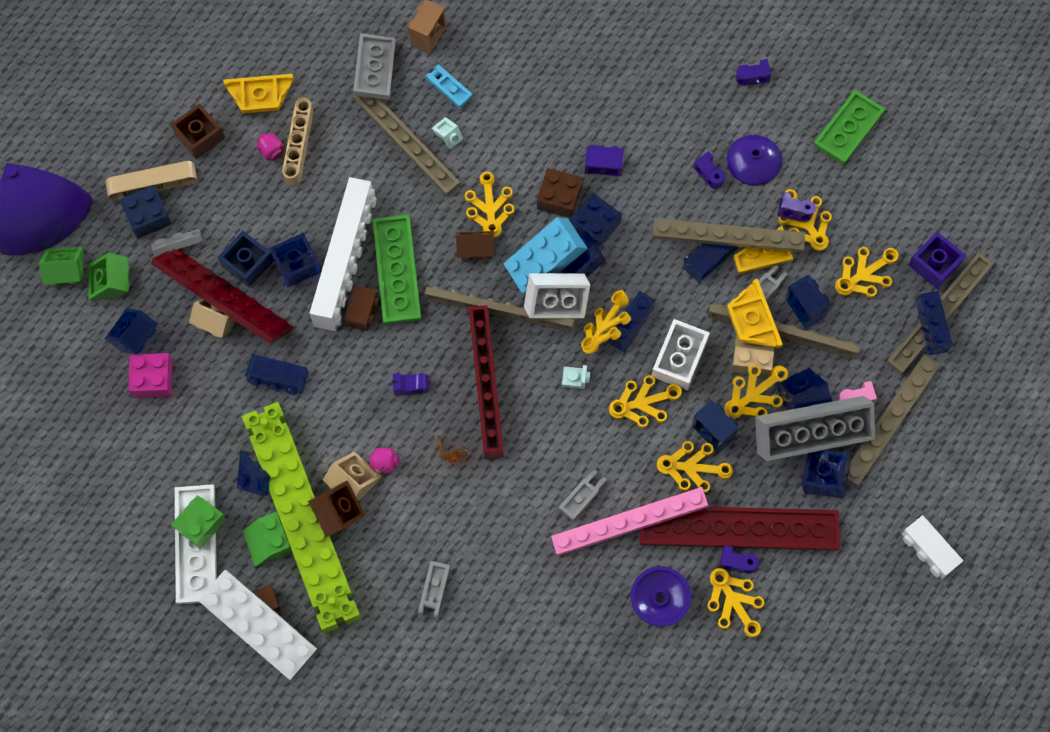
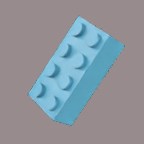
(546, 252)

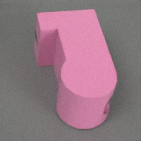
(866, 390)

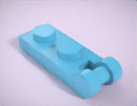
(449, 86)

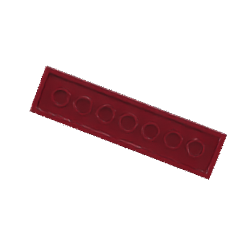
(222, 295)

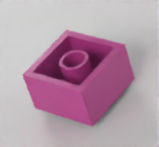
(150, 375)

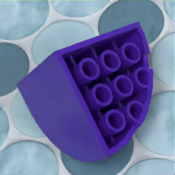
(38, 209)

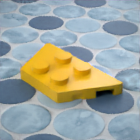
(260, 92)
(753, 318)

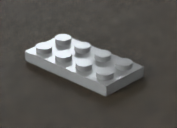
(374, 66)

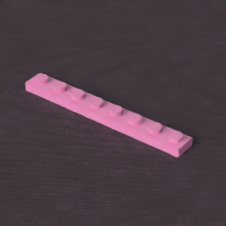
(629, 521)

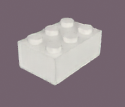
(556, 295)
(680, 354)

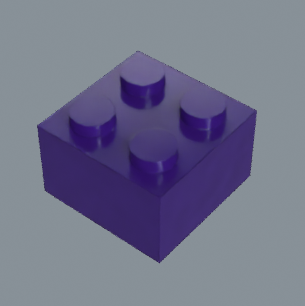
(937, 260)

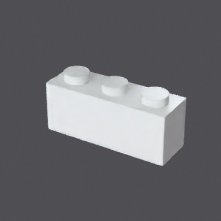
(931, 547)

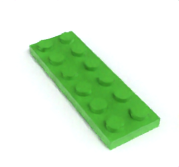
(396, 269)

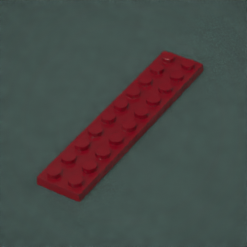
(748, 529)

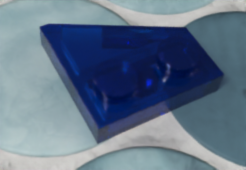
(252, 476)

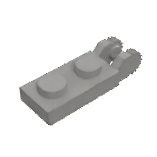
(769, 284)
(581, 496)

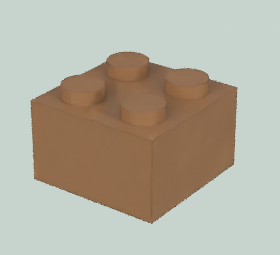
(427, 26)

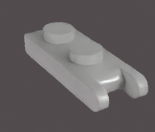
(177, 241)
(434, 587)

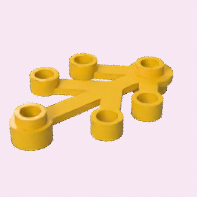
(489, 208)
(809, 226)
(864, 274)
(592, 341)
(753, 393)
(642, 402)
(691, 466)
(733, 600)

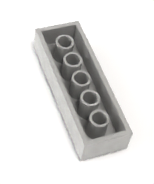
(815, 428)

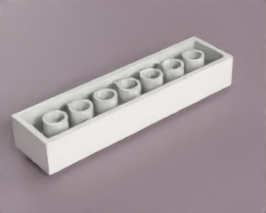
(342, 254)

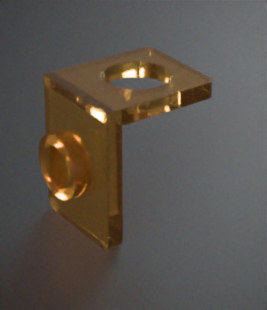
(452, 456)

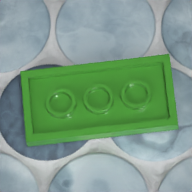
(849, 127)

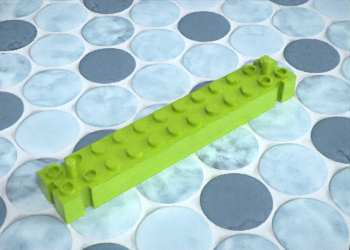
(291, 493)

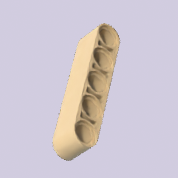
(298, 149)
(161, 177)

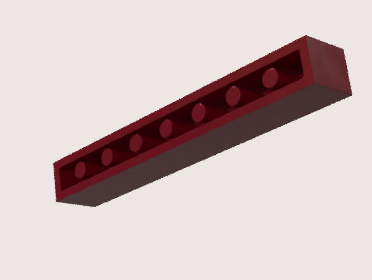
(486, 382)

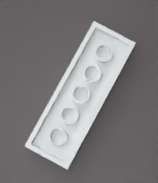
(193, 567)
(257, 624)

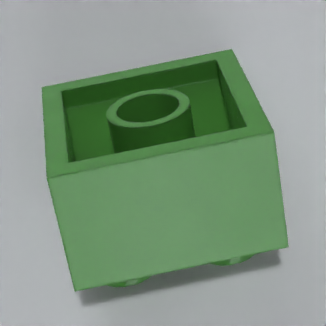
(62, 266)
(108, 277)
(199, 521)
(267, 539)

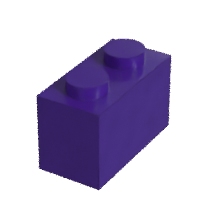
(604, 160)

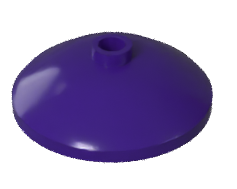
(750, 168)
(665, 583)

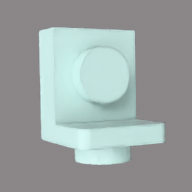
(448, 132)
(575, 377)

